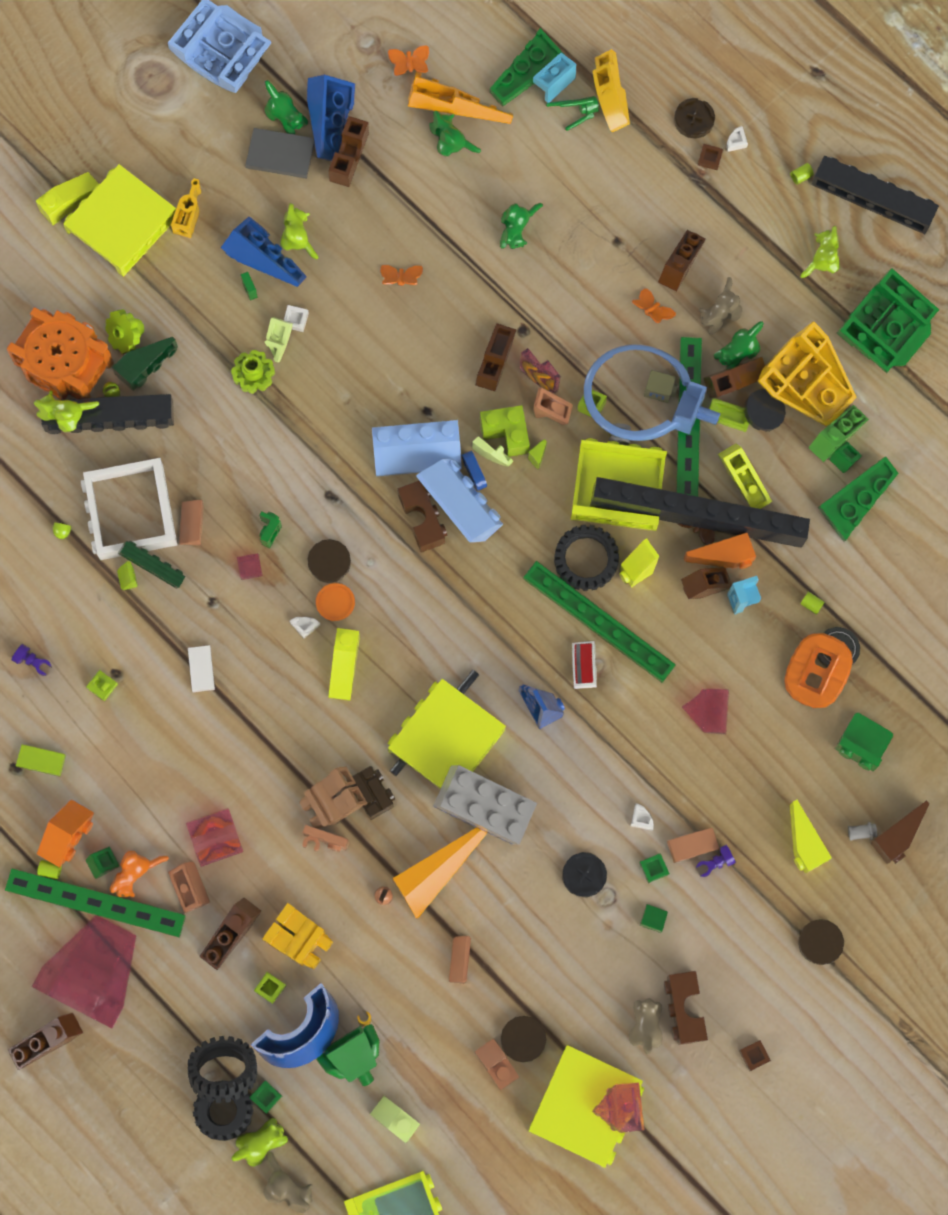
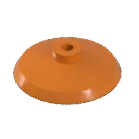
(335, 602)

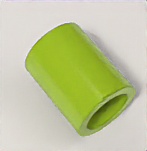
(802, 173)
(812, 602)
(49, 869)

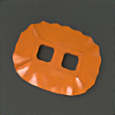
(833, 677)

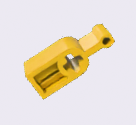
(187, 212)

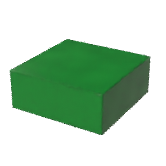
(249, 286)
(654, 868)
(266, 1097)

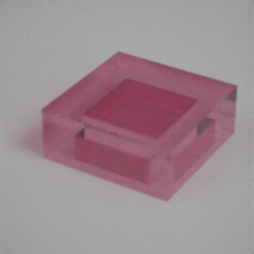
(249, 566)

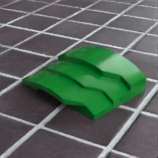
(889, 322)

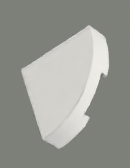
(737, 140)
(304, 625)
(642, 818)

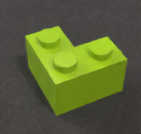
(508, 424)

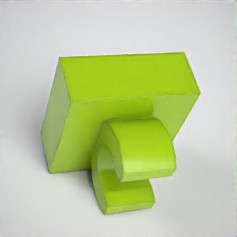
(101, 685)

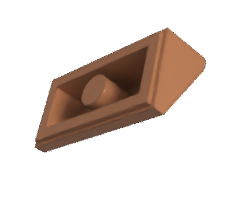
(191, 522)
(189, 886)
(459, 959)

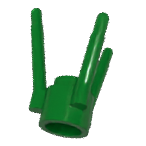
(586, 105)

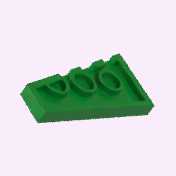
(520, 74)
(853, 501)

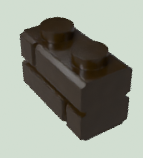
(377, 797)

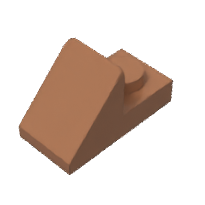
(552, 406)
(496, 1064)

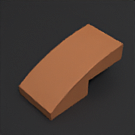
(693, 845)

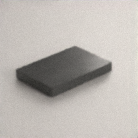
(280, 153)

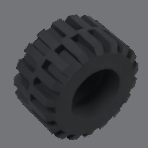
(223, 1132)

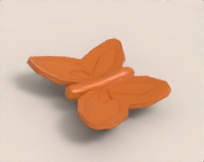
(404, 63)
(408, 277)
(657, 313)

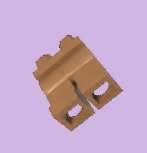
(333, 798)

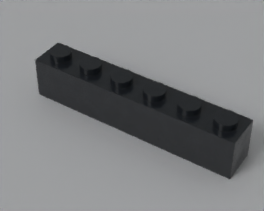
(874, 194)
(122, 413)

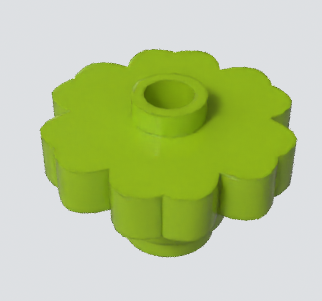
(123, 330)
(253, 371)

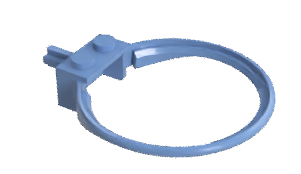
(686, 412)

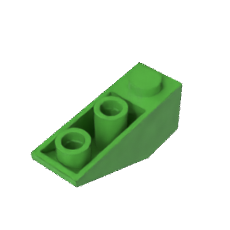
(838, 433)

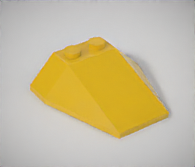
(809, 376)

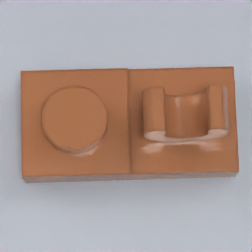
(333, 841)

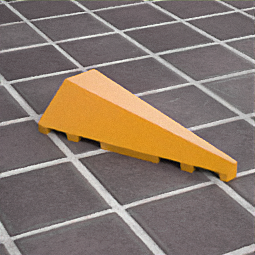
(442, 98)
(426, 879)

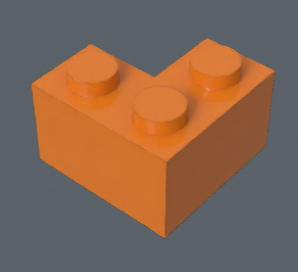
(64, 833)

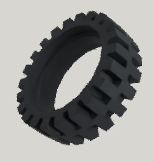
(592, 533)
(226, 1089)

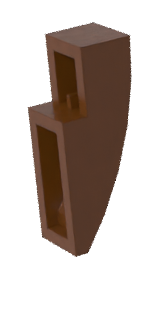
(495, 357)

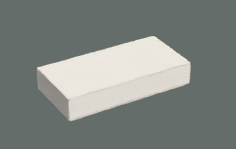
(201, 668)

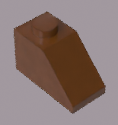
(706, 582)

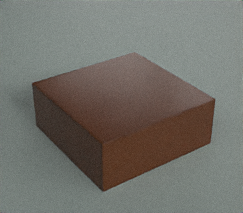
(710, 157)
(754, 1055)

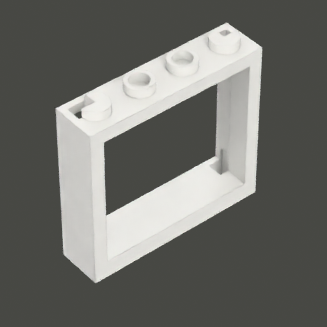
(149, 544)

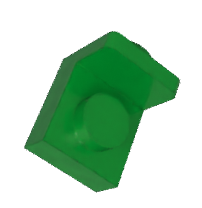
(269, 532)

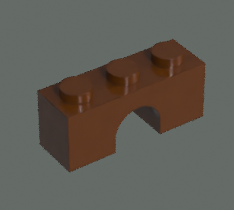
(346, 161)
(429, 533)
(686, 1029)

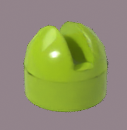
(115, 392)
(61, 530)

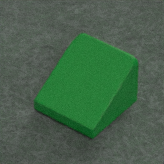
(845, 457)
(102, 862)
(653, 918)

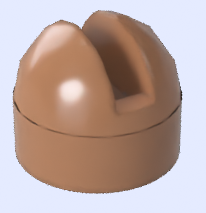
(388, 897)

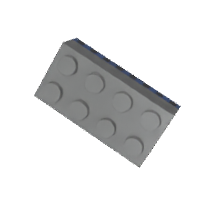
(485, 804)

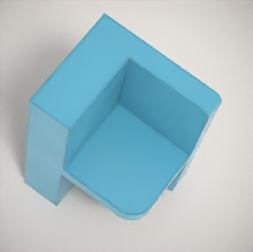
(556, 76)
(743, 594)

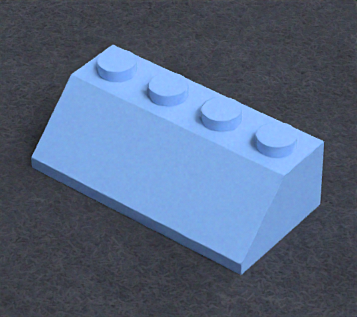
(414, 446)
(460, 500)

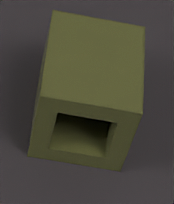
(660, 386)

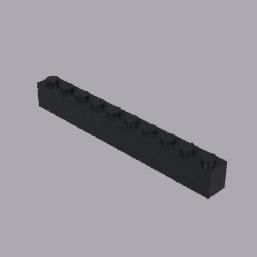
(700, 512)

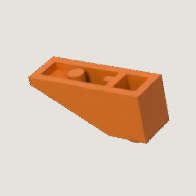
(726, 553)

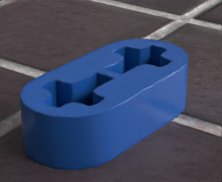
(474, 470)

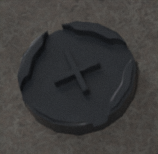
(764, 411)
(584, 875)

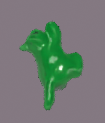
(281, 107)
(450, 138)
(515, 220)
(743, 344)

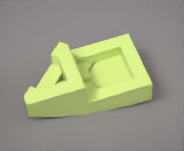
(278, 337)
(489, 453)

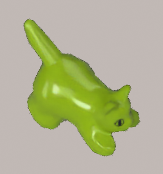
(294, 234)
(827, 255)
(63, 411)
(255, 1145)

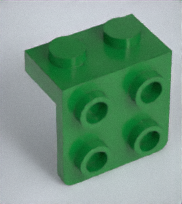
(864, 742)

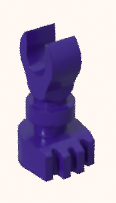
(22, 653)
(717, 861)

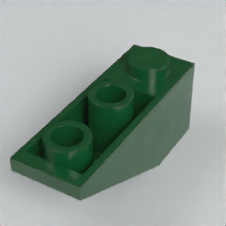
(140, 363)

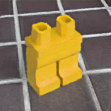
(303, 942)

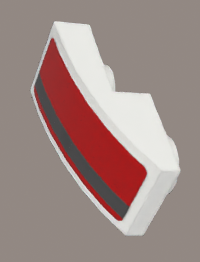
(584, 665)

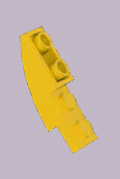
(609, 91)

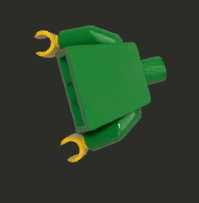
(353, 1054)

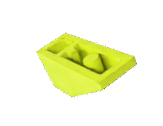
(65, 197)
(744, 476)
(639, 564)
(344, 664)
(807, 845)

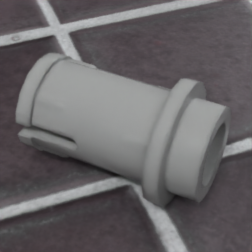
(862, 831)

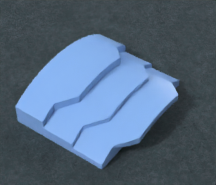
(219, 44)

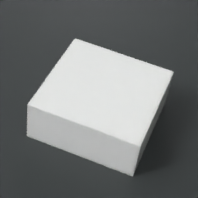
(297, 316)

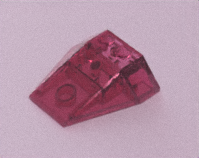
(91, 971)

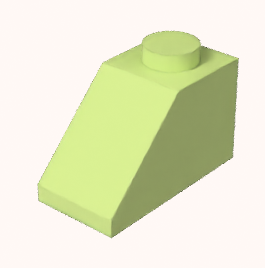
(395, 1119)

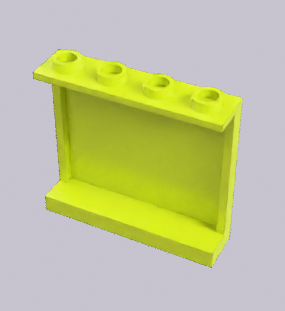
(121, 219)
(617, 463)
(445, 733)
(568, 1104)

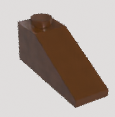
(899, 837)

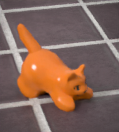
(132, 868)

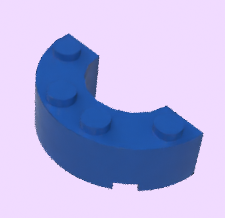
(308, 1039)

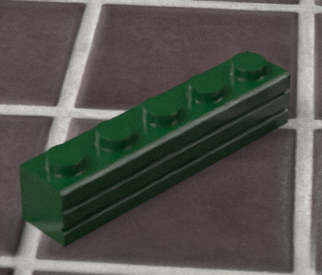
(152, 564)

